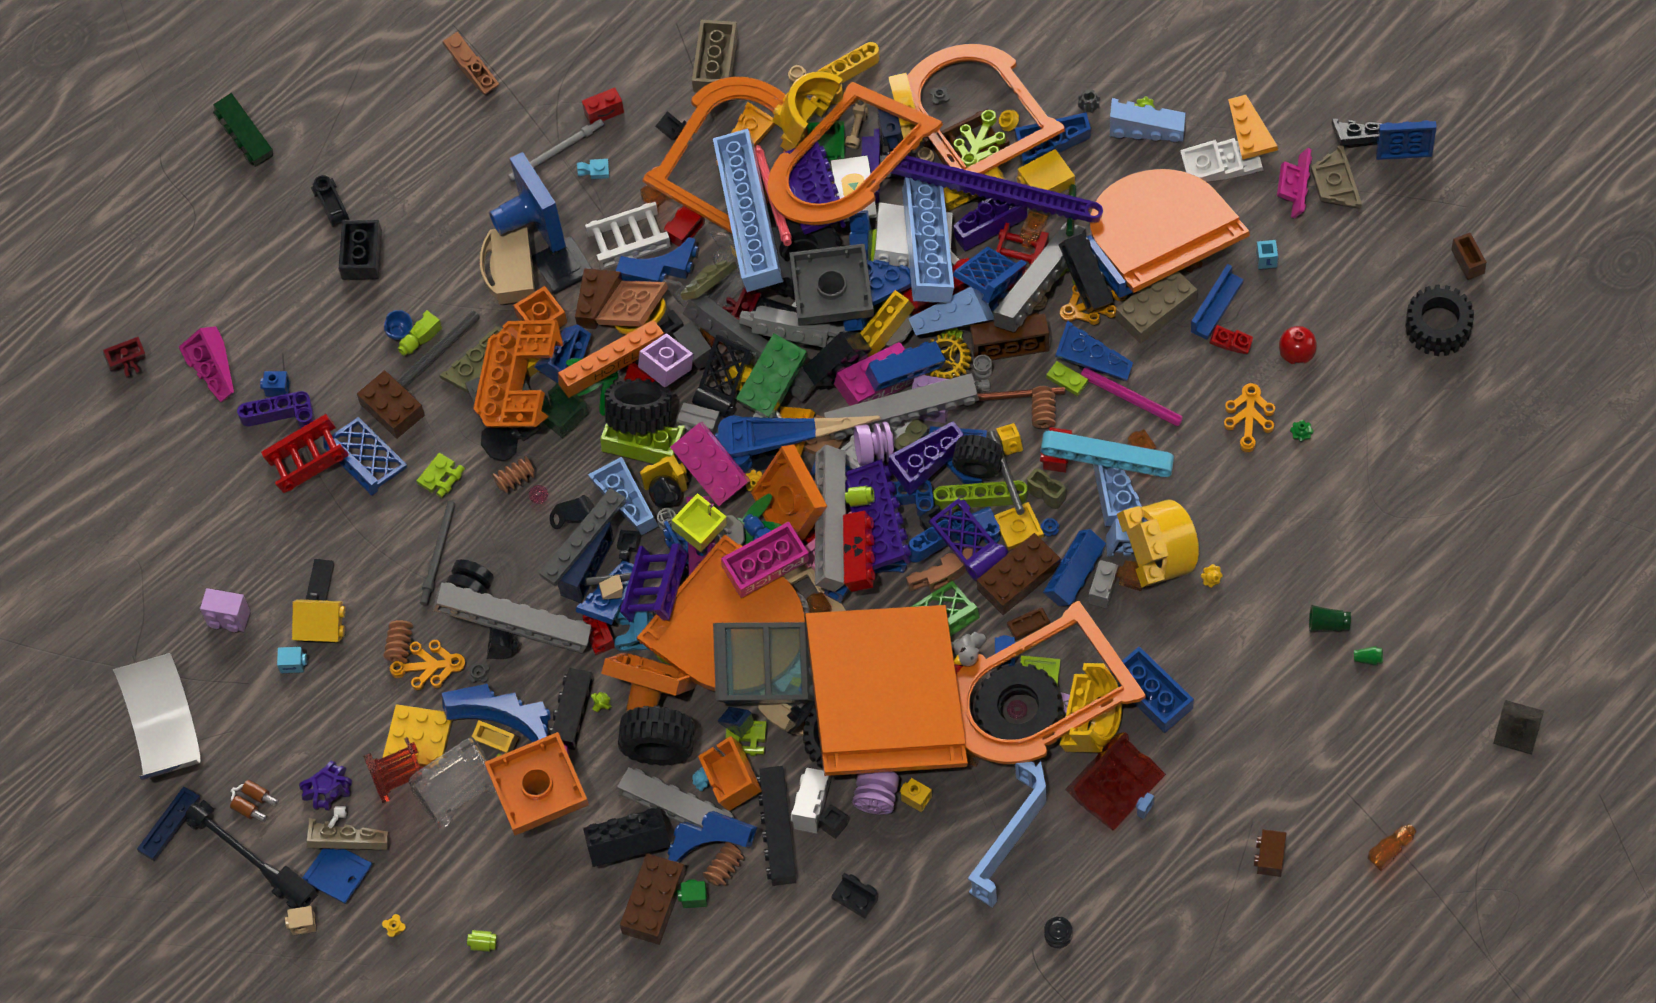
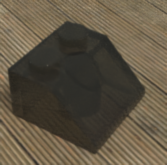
(1518, 727)

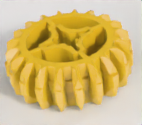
(950, 352)

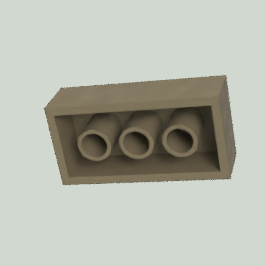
(714, 52)
(1155, 306)

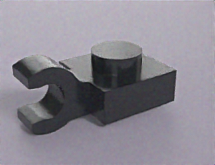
(627, 542)

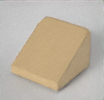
(611, 588)

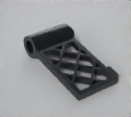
(716, 399)

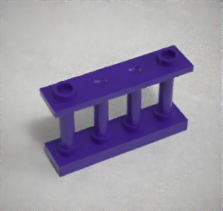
(665, 592)

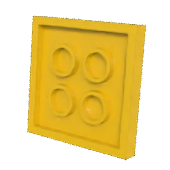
(422, 726)

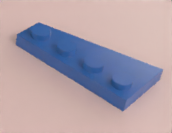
(1085, 351)
(605, 609)

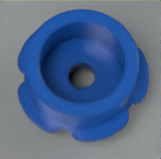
(1050, 522)

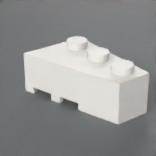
(810, 800)

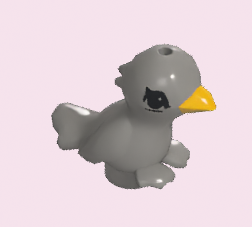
(966, 649)

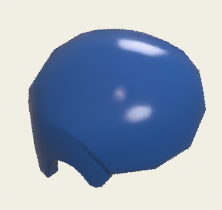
(398, 324)

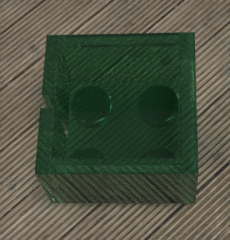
(563, 412)

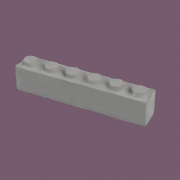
(672, 802)

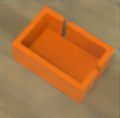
(730, 775)

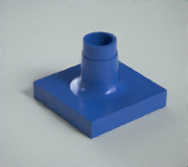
(531, 205)

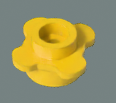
(393, 931)

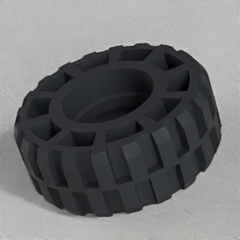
(819, 239)
(1013, 681)

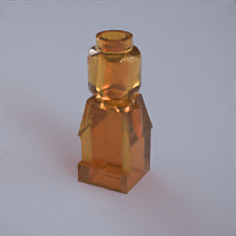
(1391, 846)

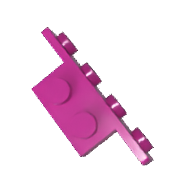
(1293, 182)

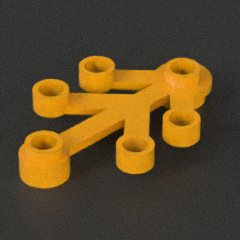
(1076, 310)
(1249, 413)
(430, 665)

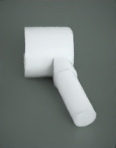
(339, 812)

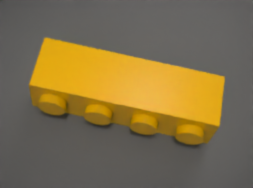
(886, 321)

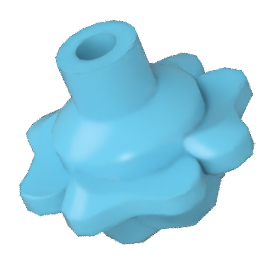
(700, 779)

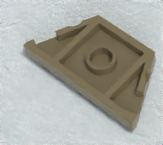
(1335, 180)

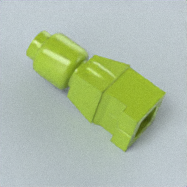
(421, 333)

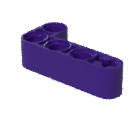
(294, 409)

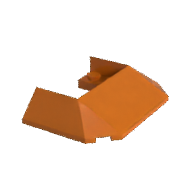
(502, 377)

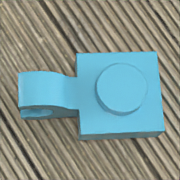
(597, 168)

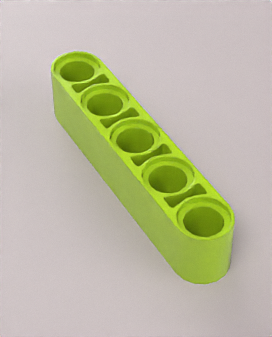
(970, 491)

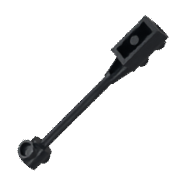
(284, 882)

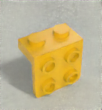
(666, 466)

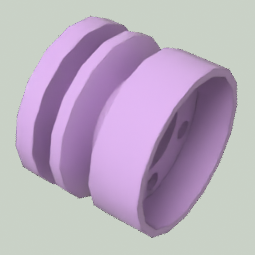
(869, 443)
(876, 792)

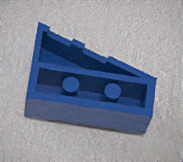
(574, 346)

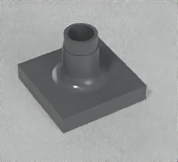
(831, 284)

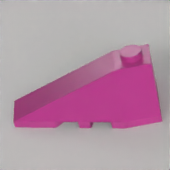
(208, 356)

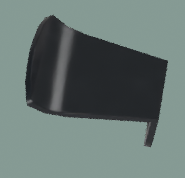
(571, 510)

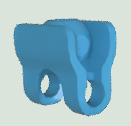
(629, 641)

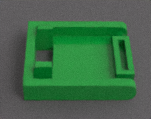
(832, 143)

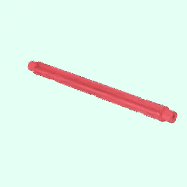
(780, 220)

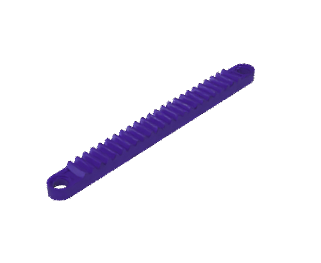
(998, 189)

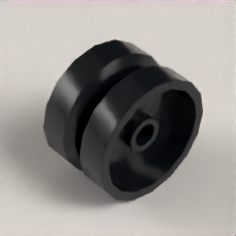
(470, 575)

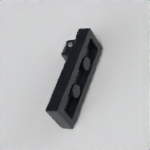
(320, 580)

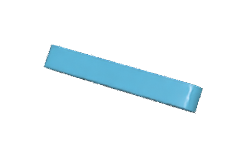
(1107, 453)

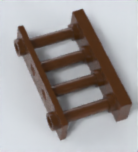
(954, 131)

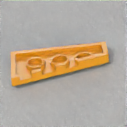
(756, 121)

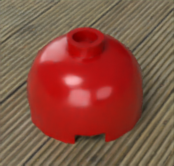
(1297, 345)

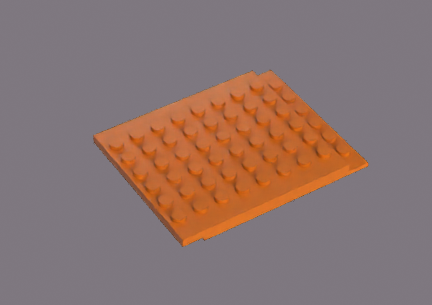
(885, 690)

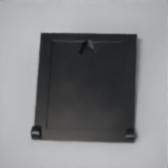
(562, 268)

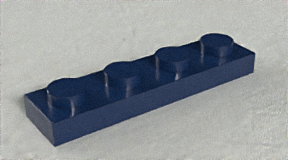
(167, 824)

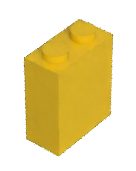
(1047, 173)
(318, 620)

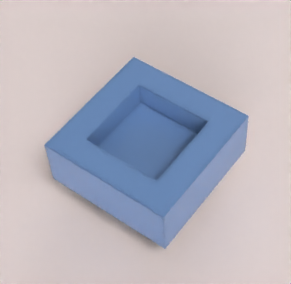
(1144, 805)

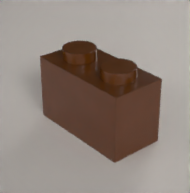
(1468, 256)
(1271, 852)

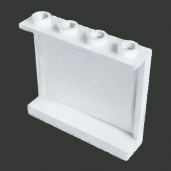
(891, 234)

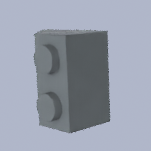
(694, 341)

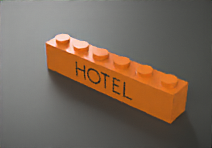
(607, 359)

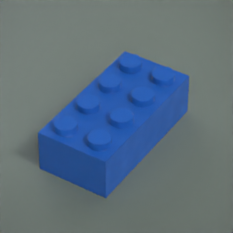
(1165, 699)

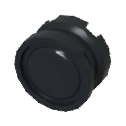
(1058, 932)

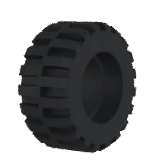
(656, 735)

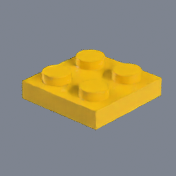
(1016, 527)

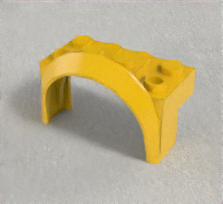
(1085, 690)

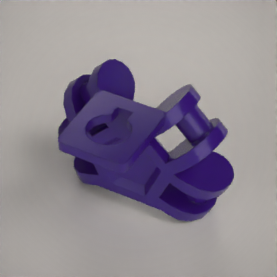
(328, 784)

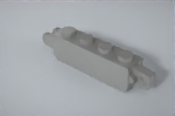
(785, 324)

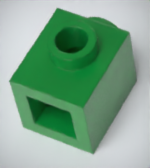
(693, 894)

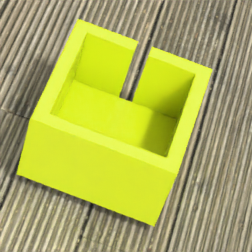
(696, 524)

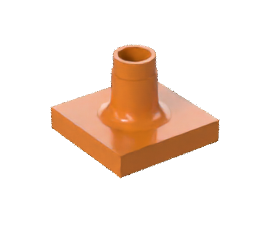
(792, 491)
(647, 678)
(536, 783)

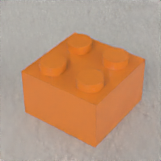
(540, 306)

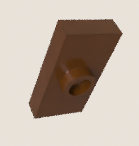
(1028, 623)

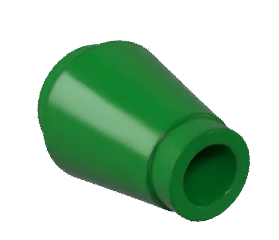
(1369, 655)

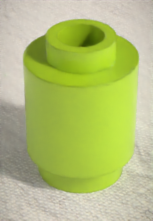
(859, 496)
(482, 941)

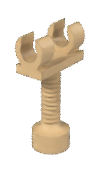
(859, 115)

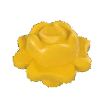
(754, 477)
(1211, 575)

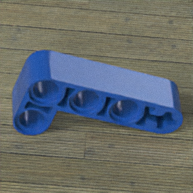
(919, 498)
(930, 541)

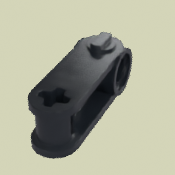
(329, 199)

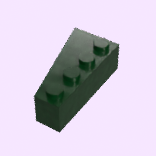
(242, 130)

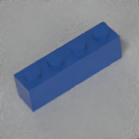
(905, 365)
(1074, 568)

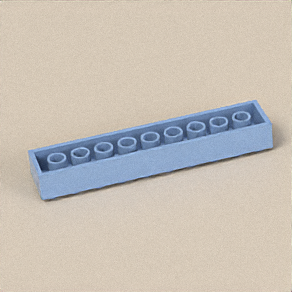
(747, 210)

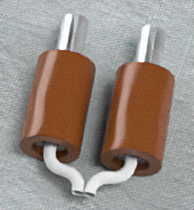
(245, 807)

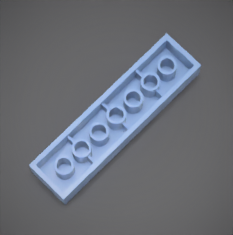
(927, 241)

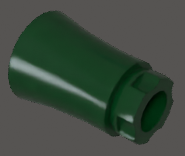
(1328, 619)

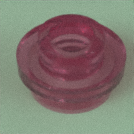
(538, 499)
(1016, 714)

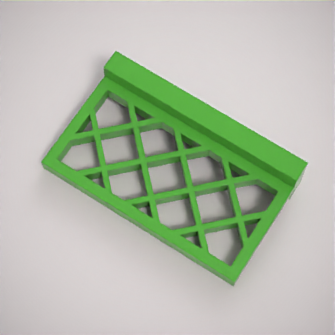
(958, 618)

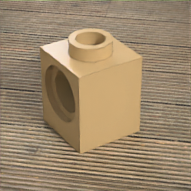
(301, 920)

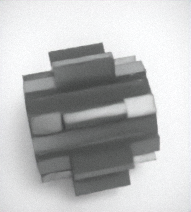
(1089, 101)

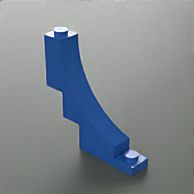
(860, 234)

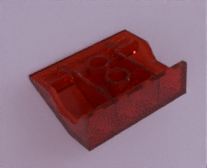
(1115, 781)

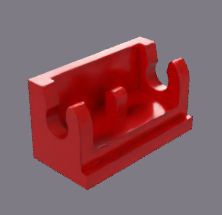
(599, 636)

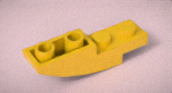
(902, 93)

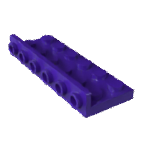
(813, 182)
(887, 531)

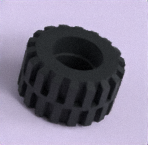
(977, 456)

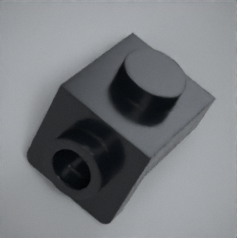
(670, 125)
(524, 432)

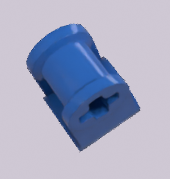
(988, 522)

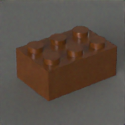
(390, 404)

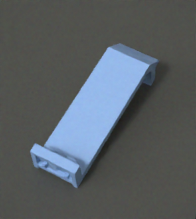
(981, 885)

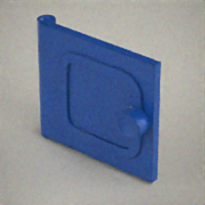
(334, 869)

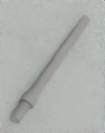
(585, 131)

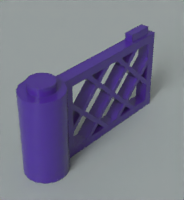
(986, 556)

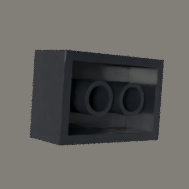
(360, 249)
(838, 354)

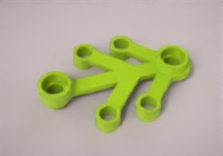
(972, 157)

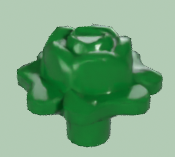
(1301, 430)

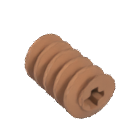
(1043, 407)
(514, 475)
(397, 641)
(723, 864)

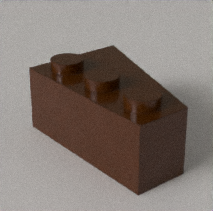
(594, 293)

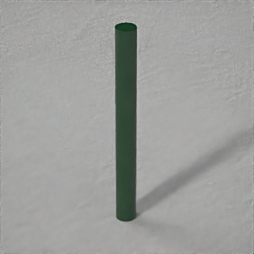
(1070, 222)

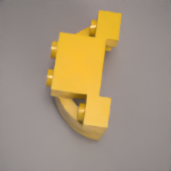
(798, 109)
(1165, 536)

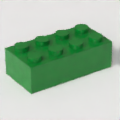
(772, 376)

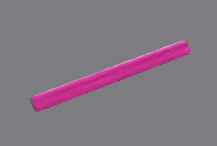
(1132, 397)

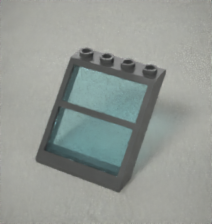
(762, 663)

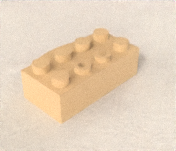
(509, 265)

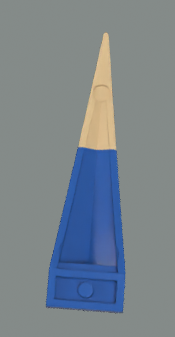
(761, 435)

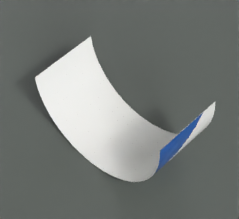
(159, 715)

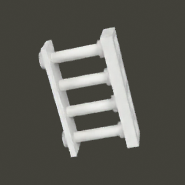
(633, 250)

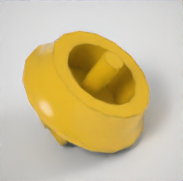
(1008, 120)

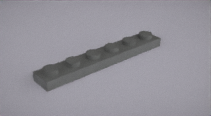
(582, 537)

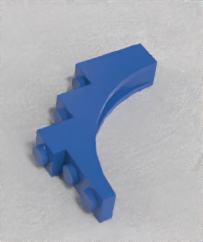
(505, 709)

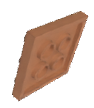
(631, 303)

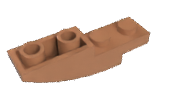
(470, 64)
(938, 576)

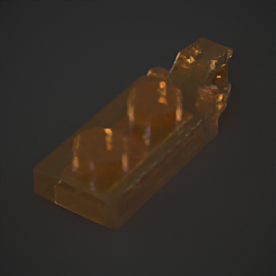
(1032, 228)

